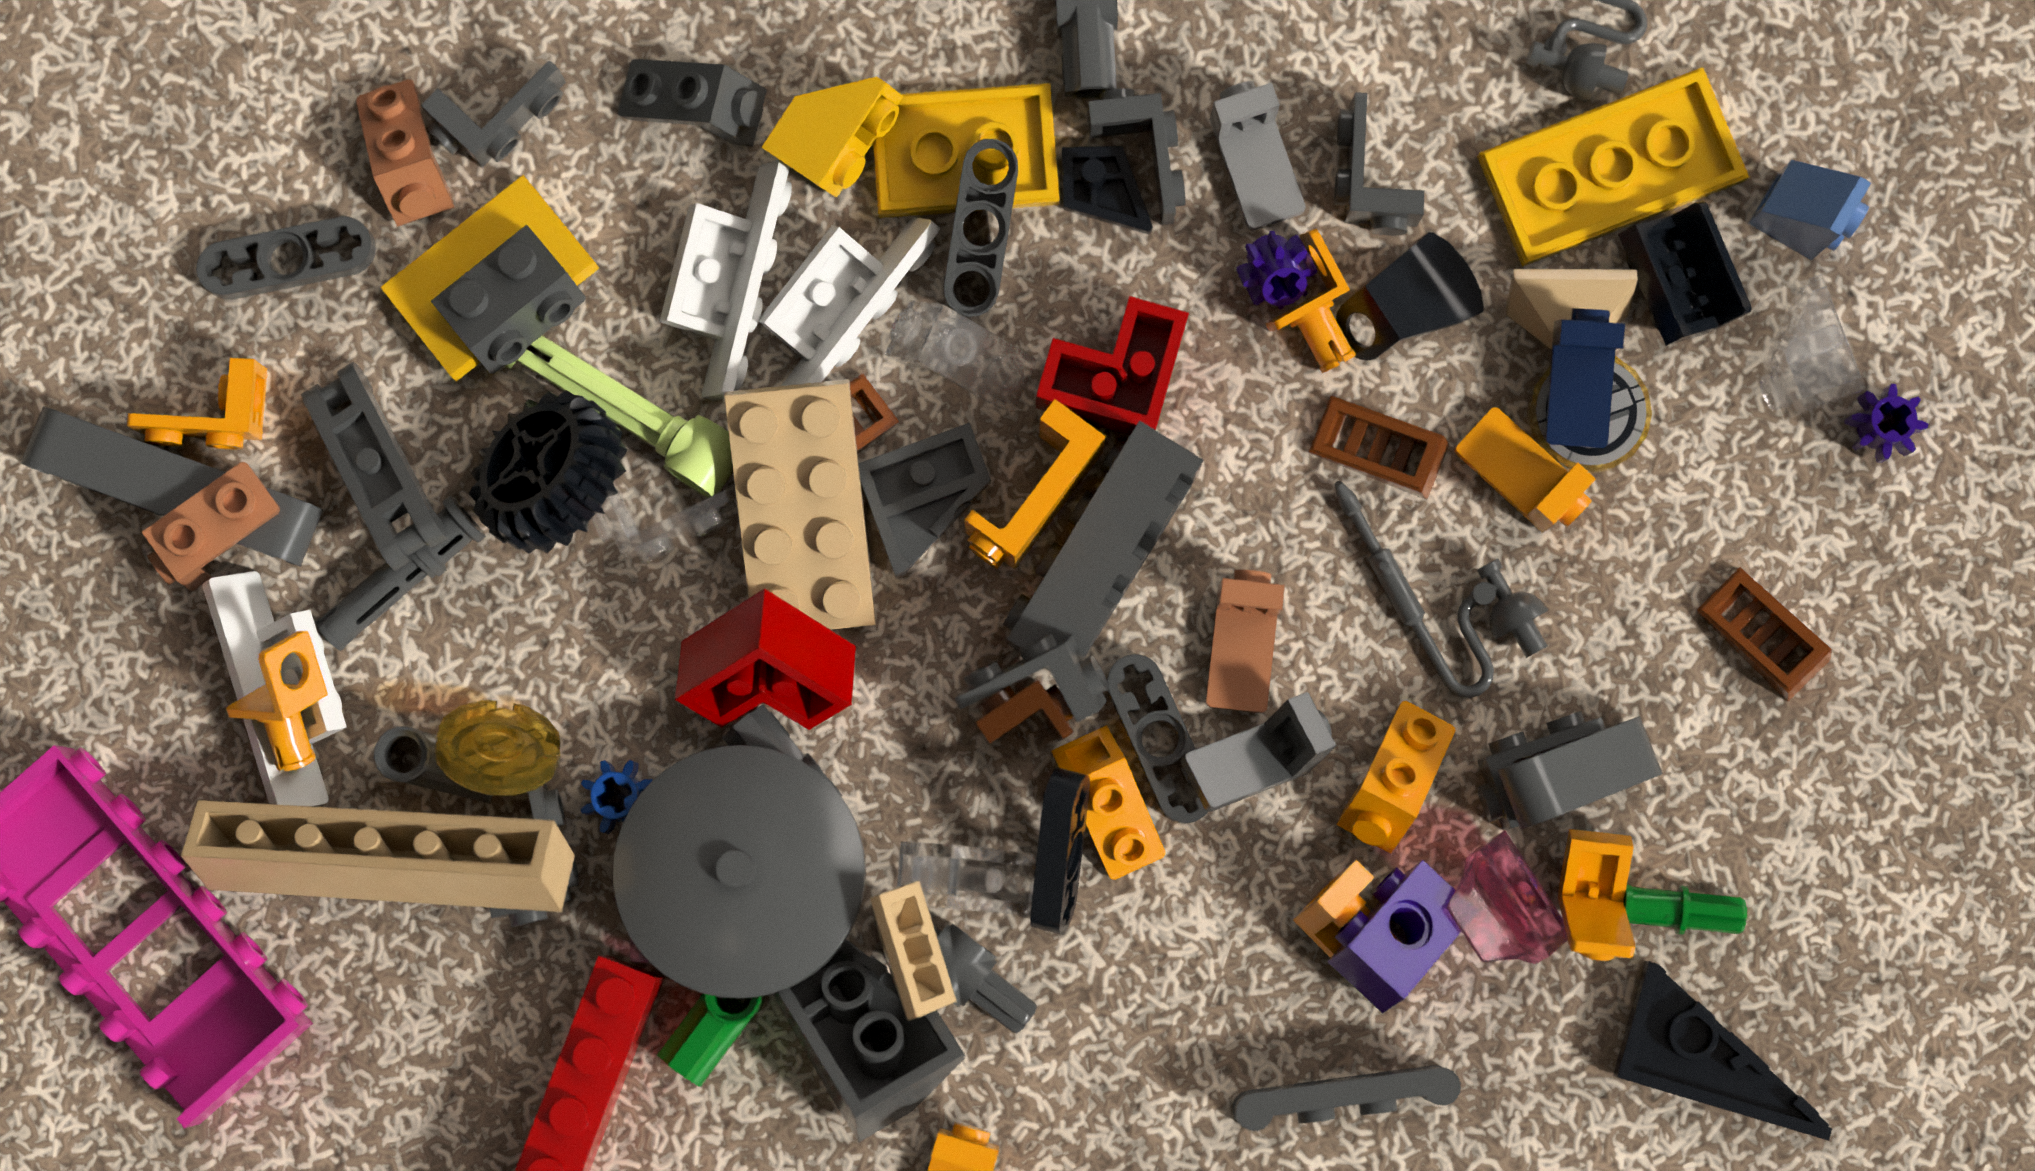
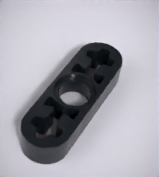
(1059, 850)

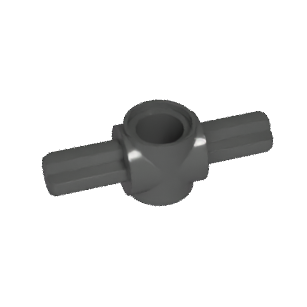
(973, 979)

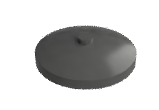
(739, 871)

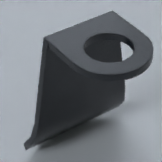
(1414, 296)

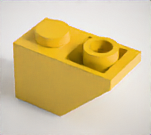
(832, 130)

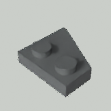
(922, 491)

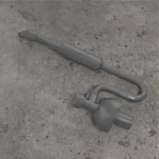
(1585, 63)
(1510, 614)

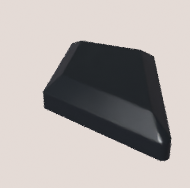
(1103, 187)

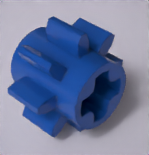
(603, 790)

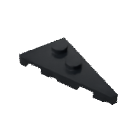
(1688, 1053)

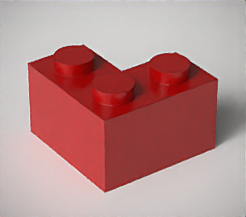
(1122, 386)
(766, 656)

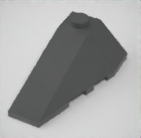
(864, 1044)

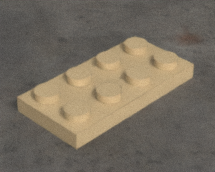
(802, 499)

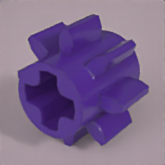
(1276, 270)
(1874, 410)

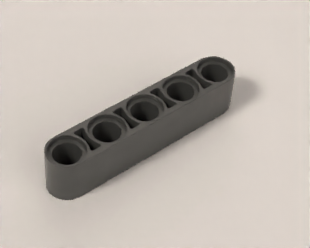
(154, 479)

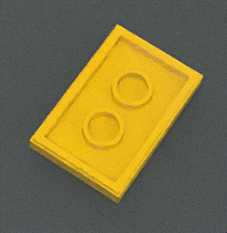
(926, 147)
(463, 249)

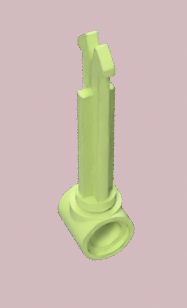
(693, 449)

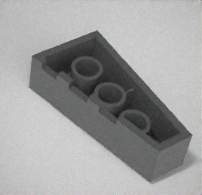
(1109, 541)

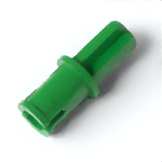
(1685, 910)

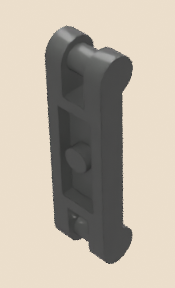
(373, 466)
(1373, 1092)

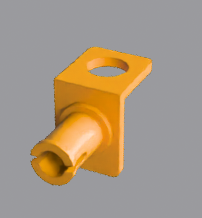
(1314, 314)
(280, 704)

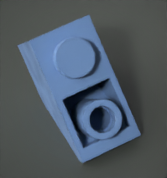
(1811, 208)

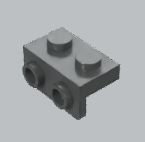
(509, 300)

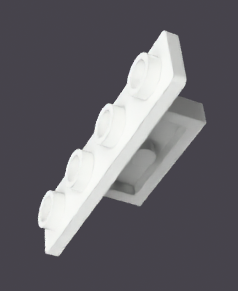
(721, 273)
(839, 294)
(245, 630)

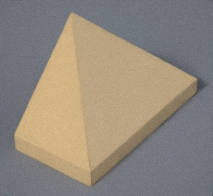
(1548, 295)
(912, 950)

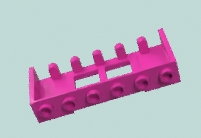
(223, 1027)

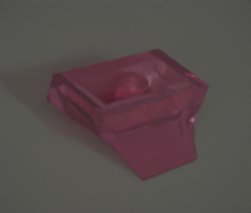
(1505, 906)

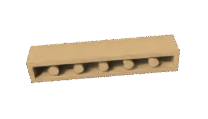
(379, 855)

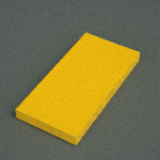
(1612, 166)

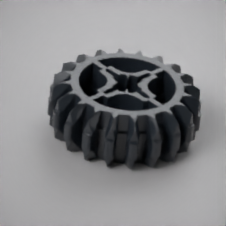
(548, 472)

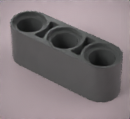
(986, 258)
(1579, 772)

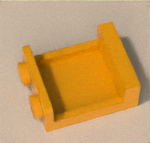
(1079, 450)

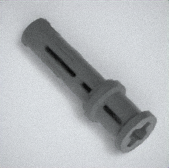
(388, 586)

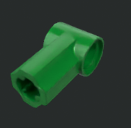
(705, 1037)

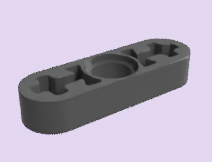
(245, 281)
(1127, 703)

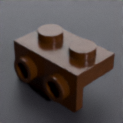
(1007, 710)

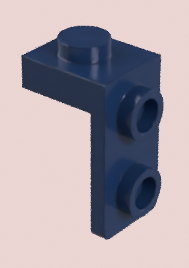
(1582, 378)

